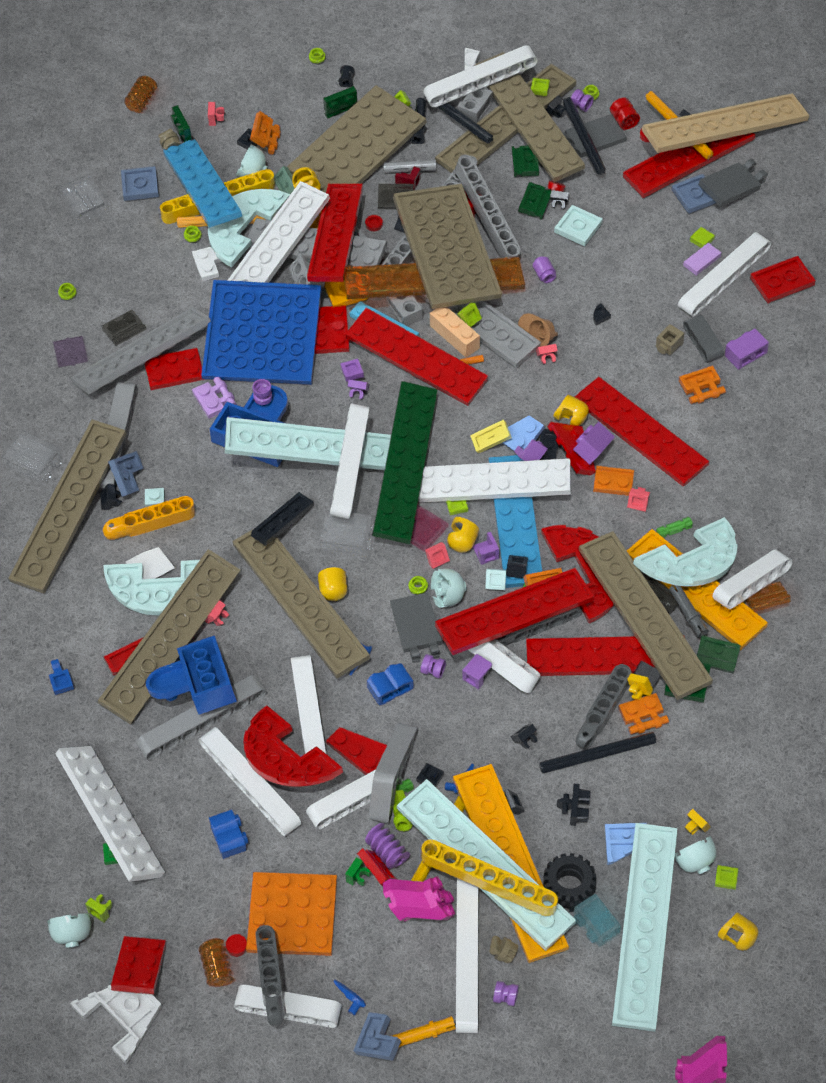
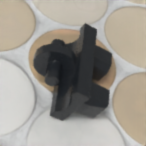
(579, 796)

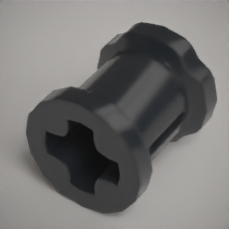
(346, 76)

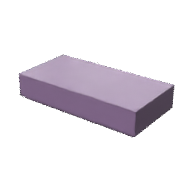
(702, 259)

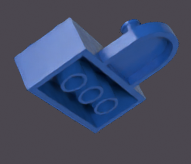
(270, 412)
(198, 671)

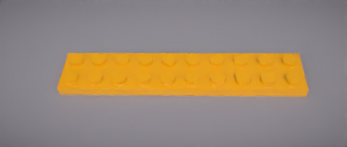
(491, 813)

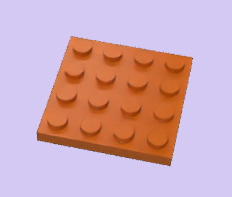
(297, 909)

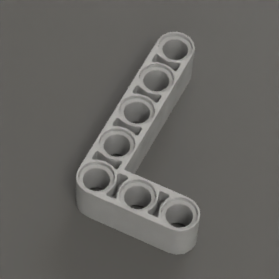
(389, 771)

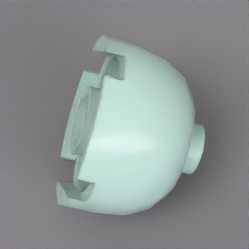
(252, 162)
(447, 584)
(697, 856)
(69, 929)

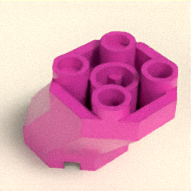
(419, 899)
(705, 1064)

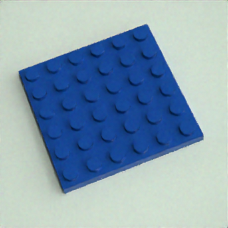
(262, 332)

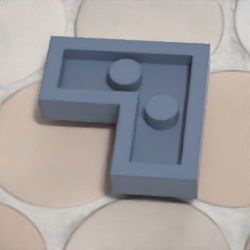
(123, 472)
(373, 1040)

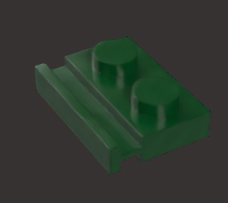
(340, 102)
(181, 124)
(524, 162)
(535, 200)
(718, 653)

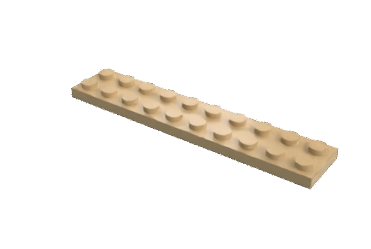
(725, 123)

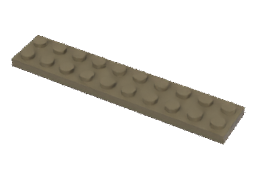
(500, 125)
(536, 126)
(67, 506)
(303, 604)
(645, 615)
(171, 630)

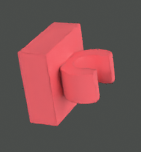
(215, 113)
(547, 351)
(638, 499)
(437, 555)
(216, 612)

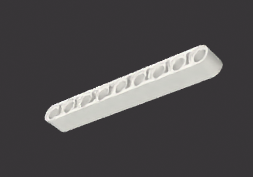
(467, 958)

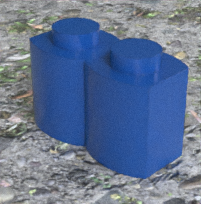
(390, 683)
(227, 833)

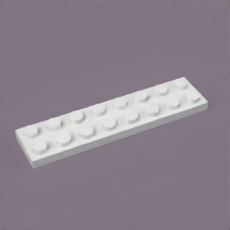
(281, 235)
(495, 480)
(110, 813)

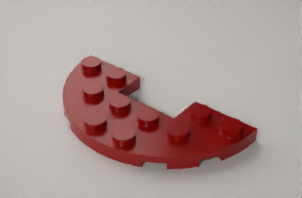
(564, 544)
(277, 761)

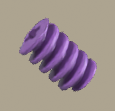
(385, 847)

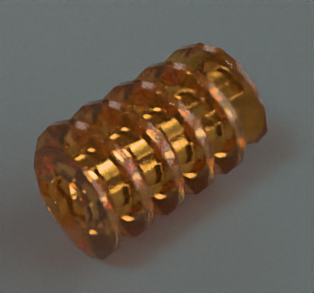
(140, 93)
(214, 963)

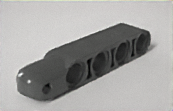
(541, 626)
(610, 700)
(270, 966)

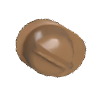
(538, 327)

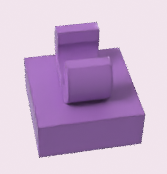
(352, 370)
(357, 386)

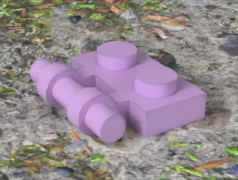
(209, 400)

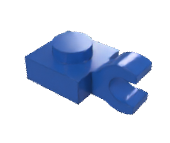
(60, 679)

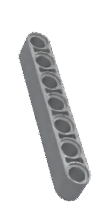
(487, 201)
(120, 417)
(190, 723)

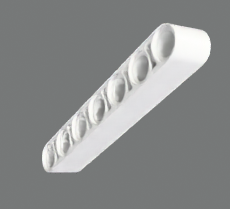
(480, 76)
(724, 273)
(349, 461)
(307, 703)
(251, 783)

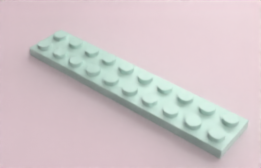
(299, 443)
(448, 825)
(645, 927)

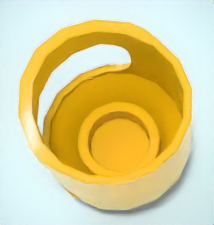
(307, 176)
(572, 407)
(463, 539)
(332, 583)
(743, 925)

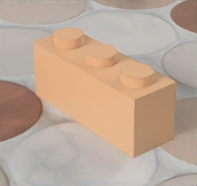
(455, 331)

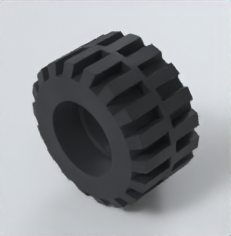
(573, 867)

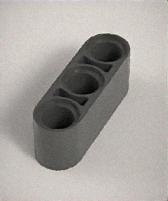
(704, 338)

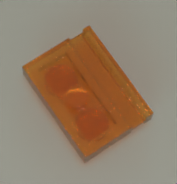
(769, 596)

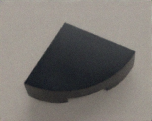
(600, 314)

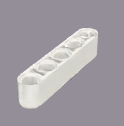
(752, 579)
(508, 665)
(342, 801)
(296, 1006)

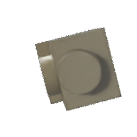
(669, 340)

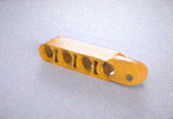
(156, 513)

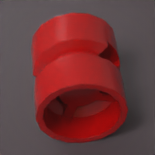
(624, 113)

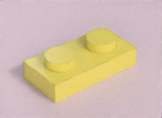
(491, 436)

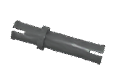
(689, 611)

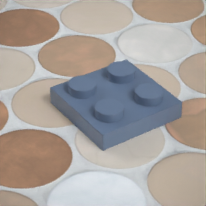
(139, 183)
(692, 195)

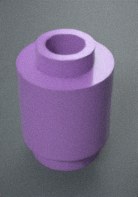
(544, 269)

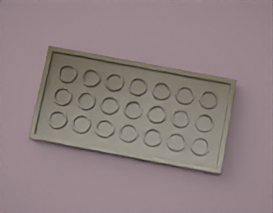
(360, 140)
(447, 246)

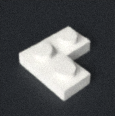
(205, 262)

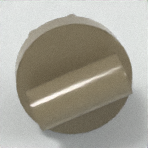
(169, 139)
(503, 949)

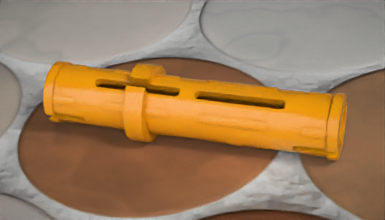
(429, 1030)

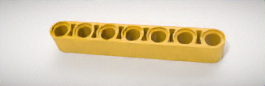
(184, 206)
(493, 886)

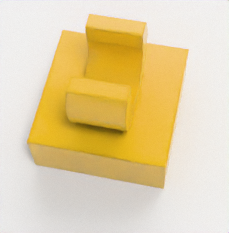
(639, 685)
(696, 823)

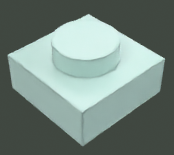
(154, 496)
(495, 579)

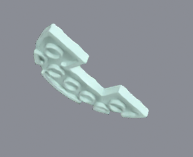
(226, 237)
(698, 565)
(141, 594)

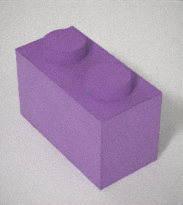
(746, 348)
(593, 442)

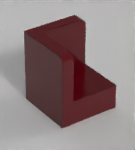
(412, 178)

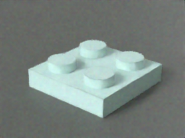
(578, 225)

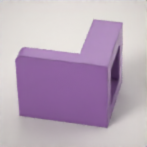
(532, 452)
(487, 550)
(475, 671)

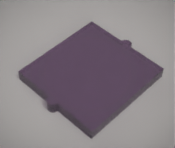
(70, 351)

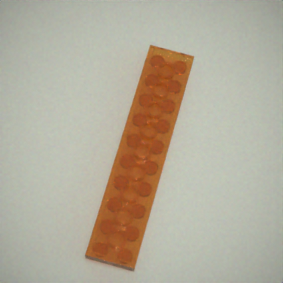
(405, 279)

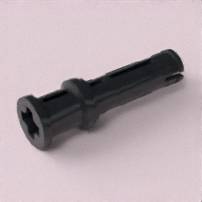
(418, 137)

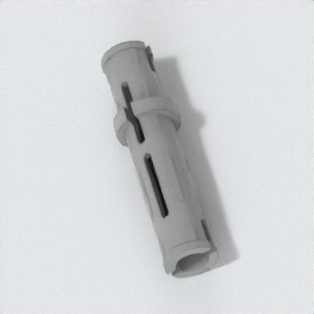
(395, 167)

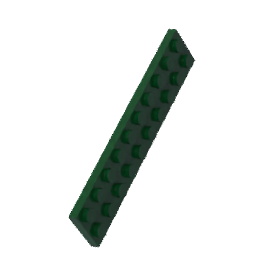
(405, 463)

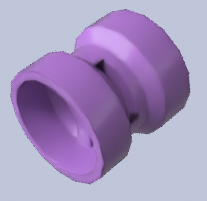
(582, 100)
(262, 391)
(433, 666)
(505, 993)

